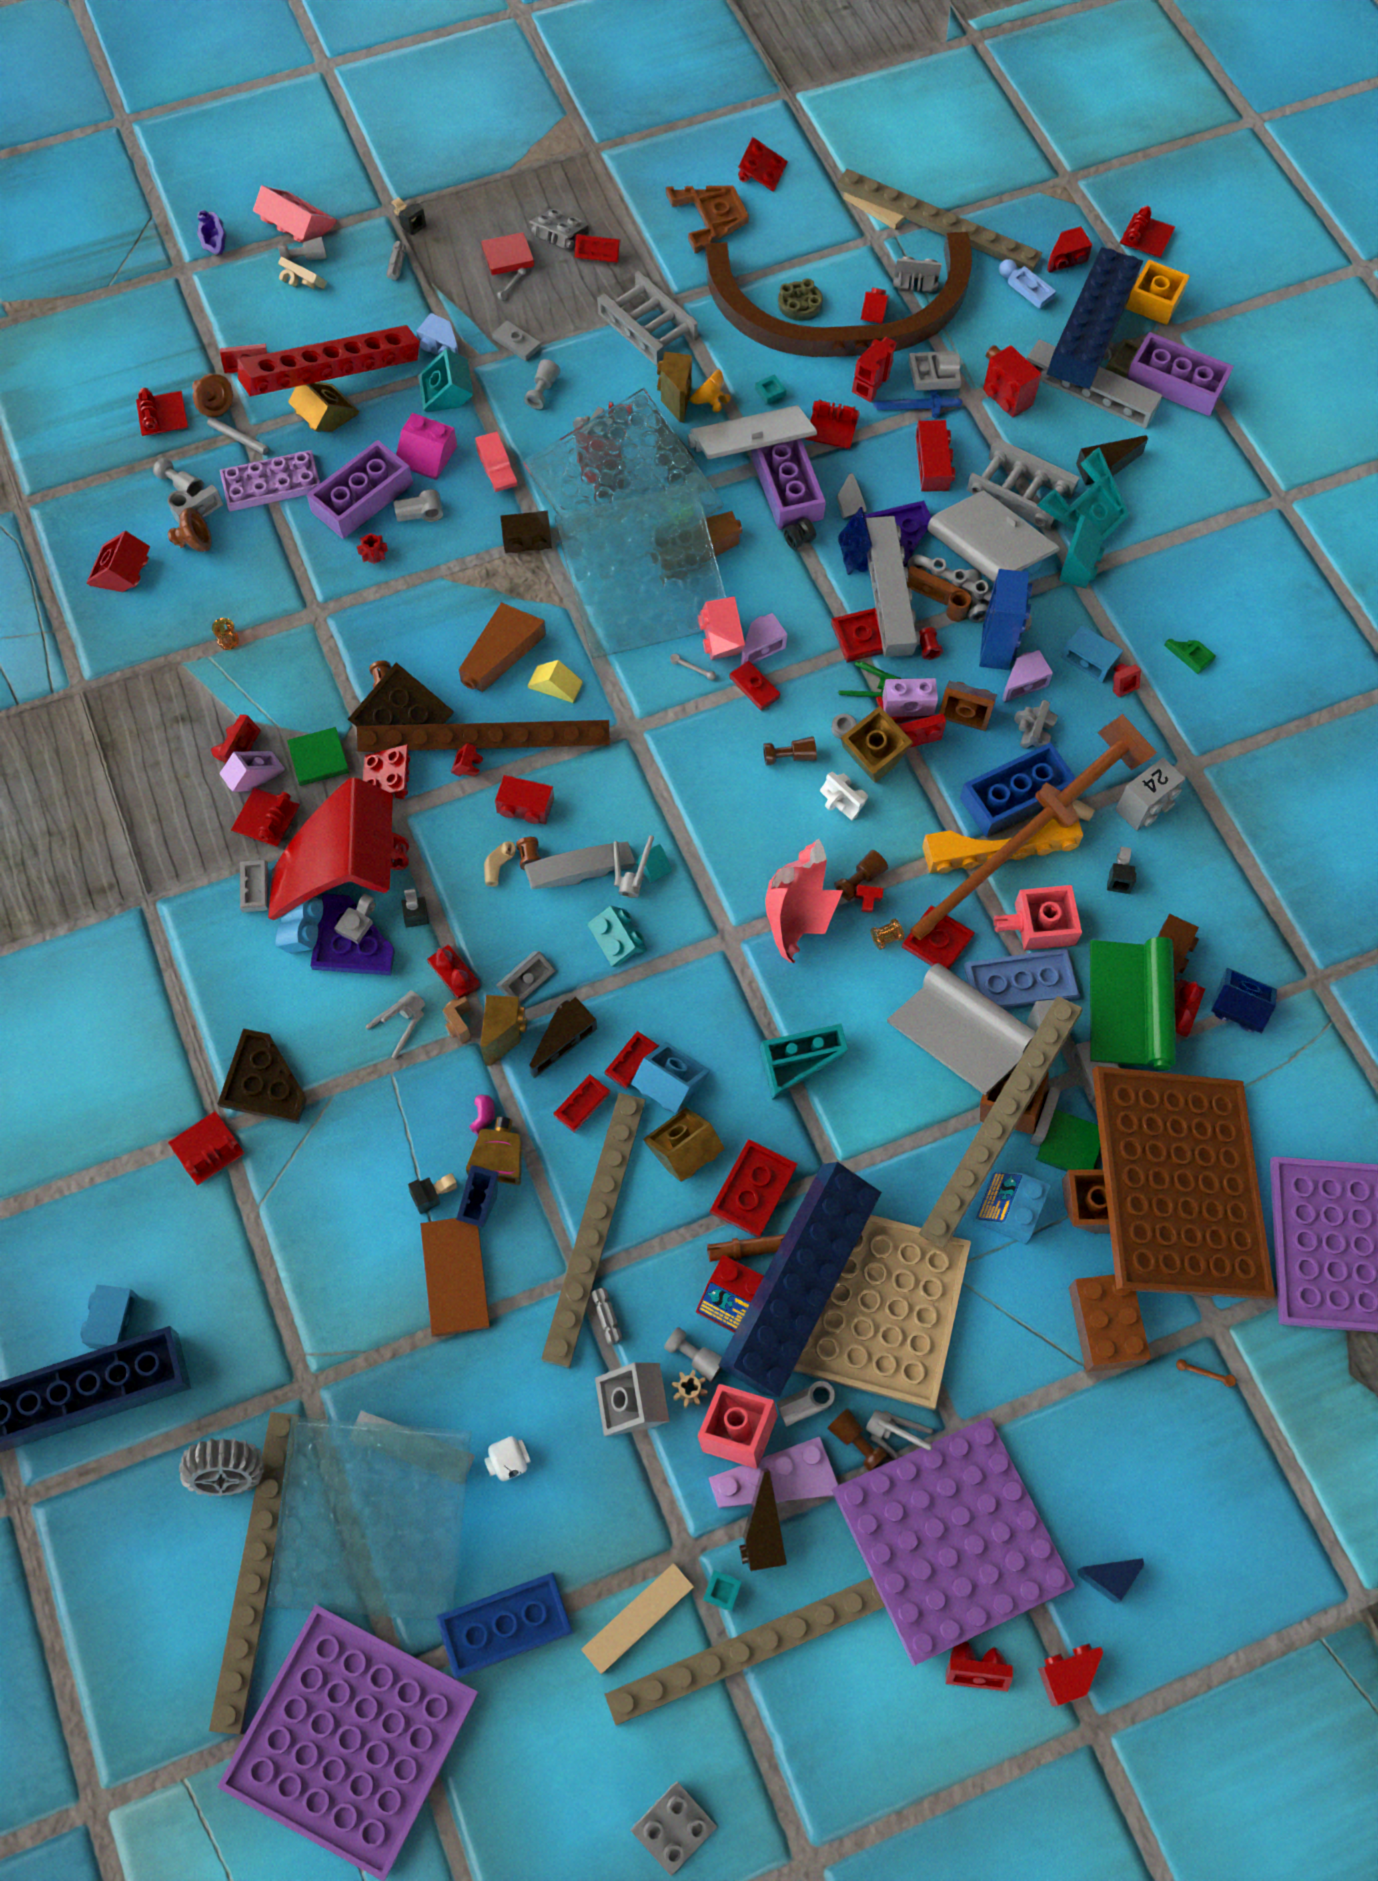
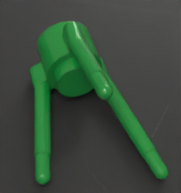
(871, 669)

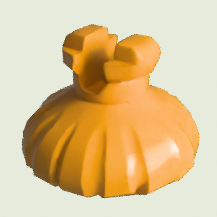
(710, 392)

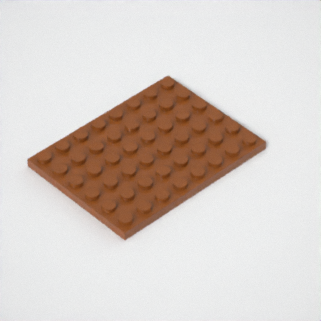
(1181, 1184)

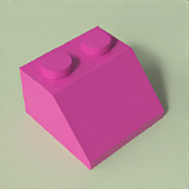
(426, 445)

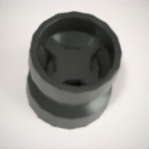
(800, 533)

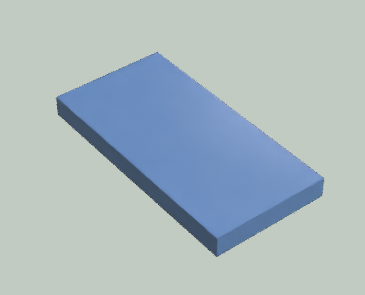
(1024, 978)

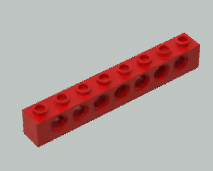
(327, 360)

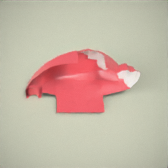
(797, 900)

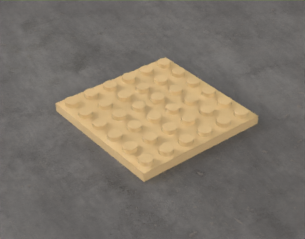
(889, 1315)

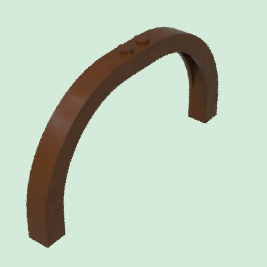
(844, 339)

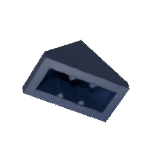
(478, 1196)
(1112, 1578)

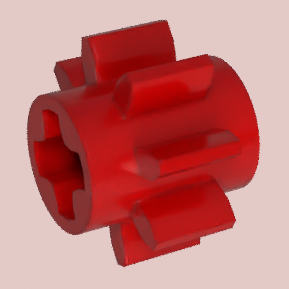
(372, 548)

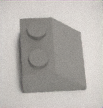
(632, 1398)

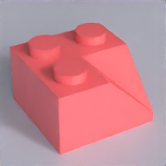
(722, 628)
(737, 1426)

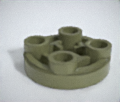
(800, 300)

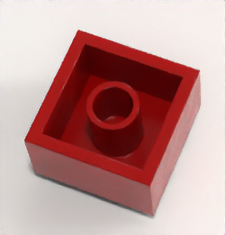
(1011, 381)

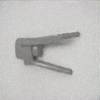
(631, 882)
(407, 1006)
(884, 1424)

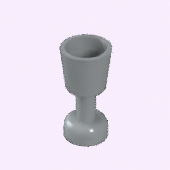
(312, 249)
(545, 377)
(182, 481)
(978, 611)
(704, 1360)

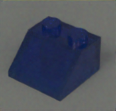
(1244, 1001)

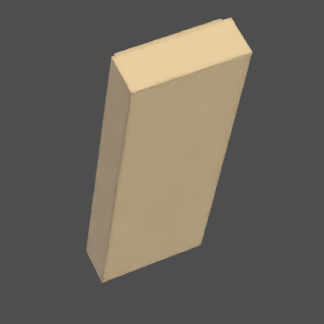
(886, 216)

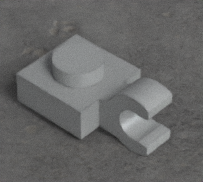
(356, 922)

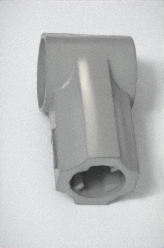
(425, 506)
(803, 1405)

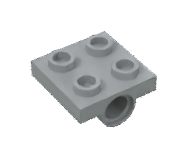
(935, 370)

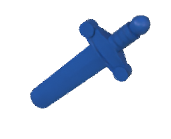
(935, 402)

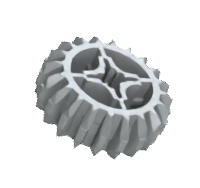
(221, 1467)

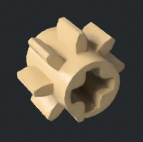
(694, 1397)

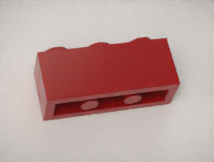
(934, 455)

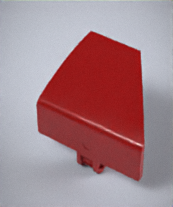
(338, 844)

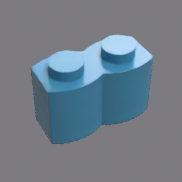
(299, 927)

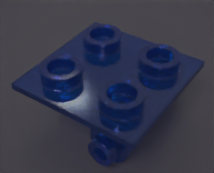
(855, 543)

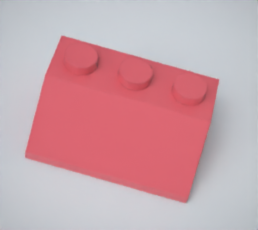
(292, 214)

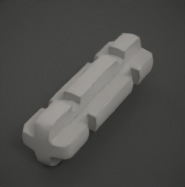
(396, 260)
(607, 1316)

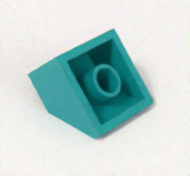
(445, 382)
(1082, 555)

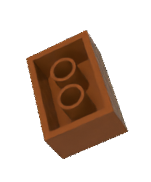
(1108, 1324)

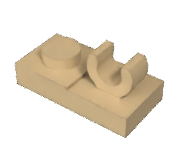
(309, 278)

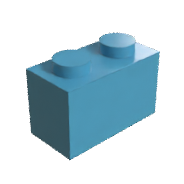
(1092, 653)
(108, 1316)

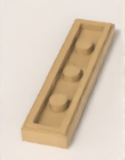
(637, 1618)

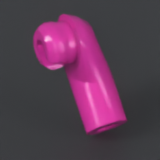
(486, 1113)

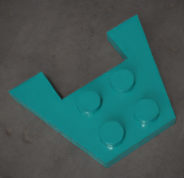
(1099, 503)

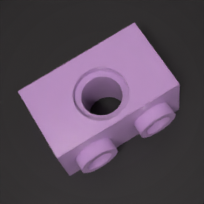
(910, 697)

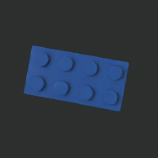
(1005, 619)
(1009, 791)

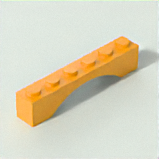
(953, 851)

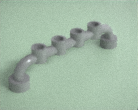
(923, 562)

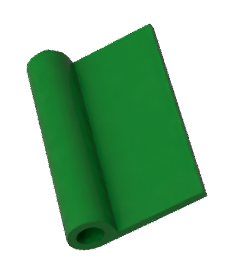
(1133, 1003)

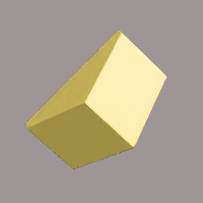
(556, 681)

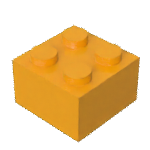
(1157, 292)

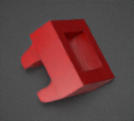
(1126, 679)
(464, 759)
(868, 895)

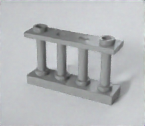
(640, 335)
(1029, 466)

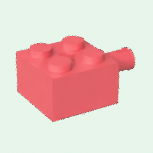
(1044, 918)

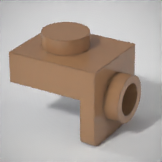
(455, 1025)

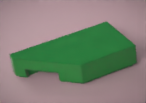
(1191, 653)

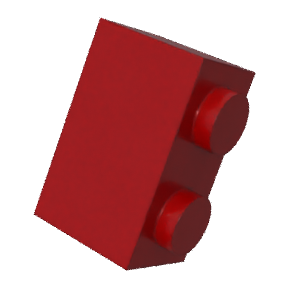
(524, 800)

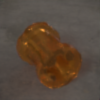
(221, 633)
(887, 934)

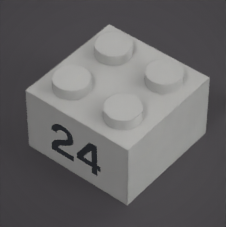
(1150, 794)

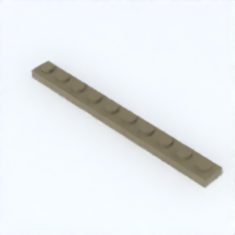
(937, 219)
(1000, 1122)
(593, 1231)
(252, 1585)
(743, 1651)

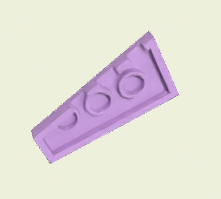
(795, 1474)

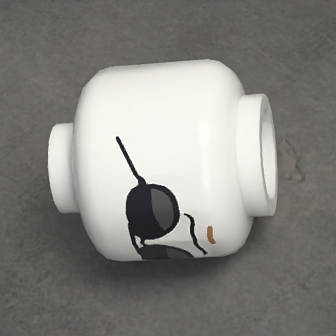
(507, 1458)

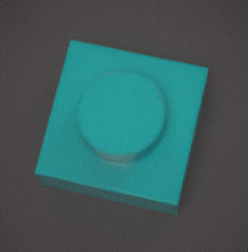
(770, 389)
(722, 1591)

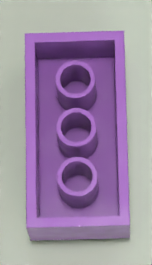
(1180, 373)
(789, 483)
(360, 489)

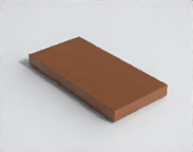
(454, 1277)

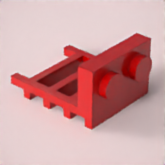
(922, 730)

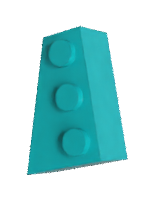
(800, 1055)

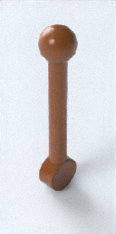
(1228, 1380)

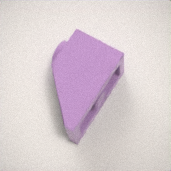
(763, 639)
(1028, 675)
(250, 770)

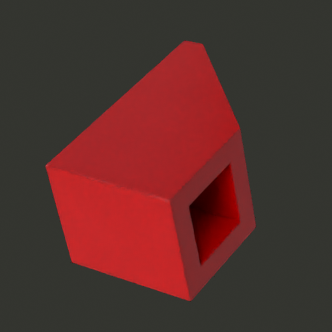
(1070, 249)
(875, 305)
(1070, 1677)

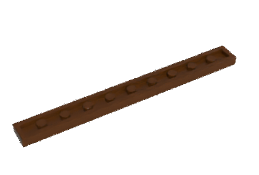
(484, 735)

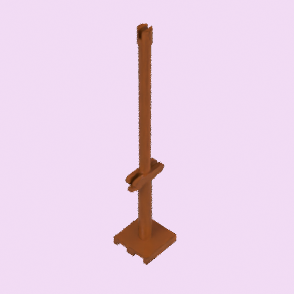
(1124, 744)

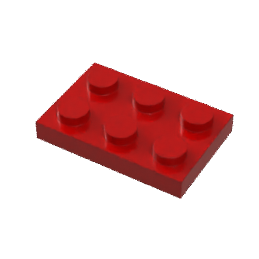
(753, 1188)

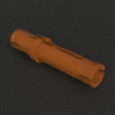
(744, 1248)

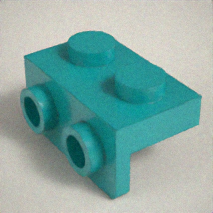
(617, 935)

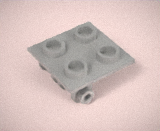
(557, 228)
(909, 268)
(673, 1828)

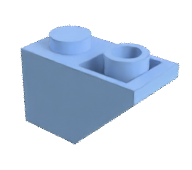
(436, 335)

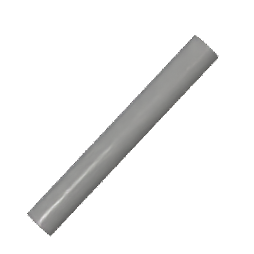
(237, 435)

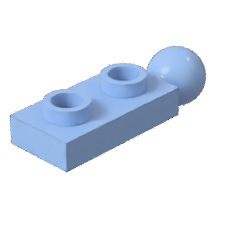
(1027, 283)

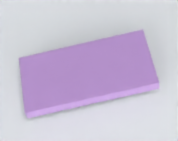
(269, 480)

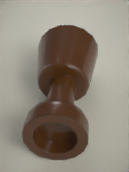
(800, 750)
(868, 868)
(849, 1431)

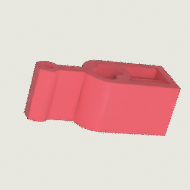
(495, 461)

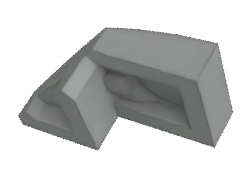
(850, 498)

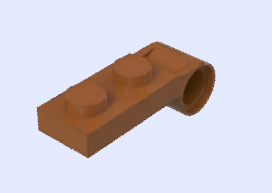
(940, 591)

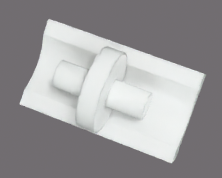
(842, 796)

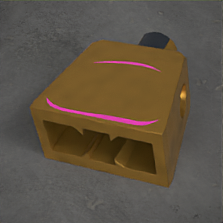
(499, 1152)

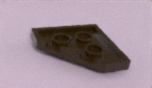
(400, 701)
(261, 1081)

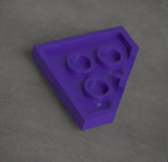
(913, 523)
(339, 953)

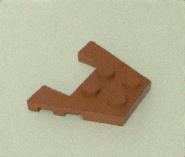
(718, 207)

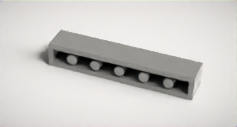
(1107, 392)
(890, 588)

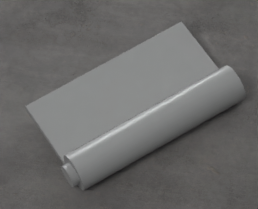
(751, 432)
(990, 535)
(963, 1029)

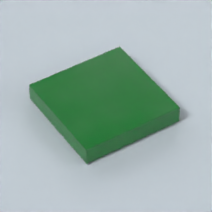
(317, 756)
(1070, 1143)

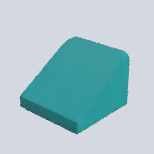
(657, 864)

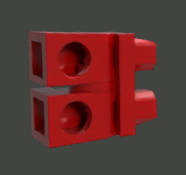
(873, 368)

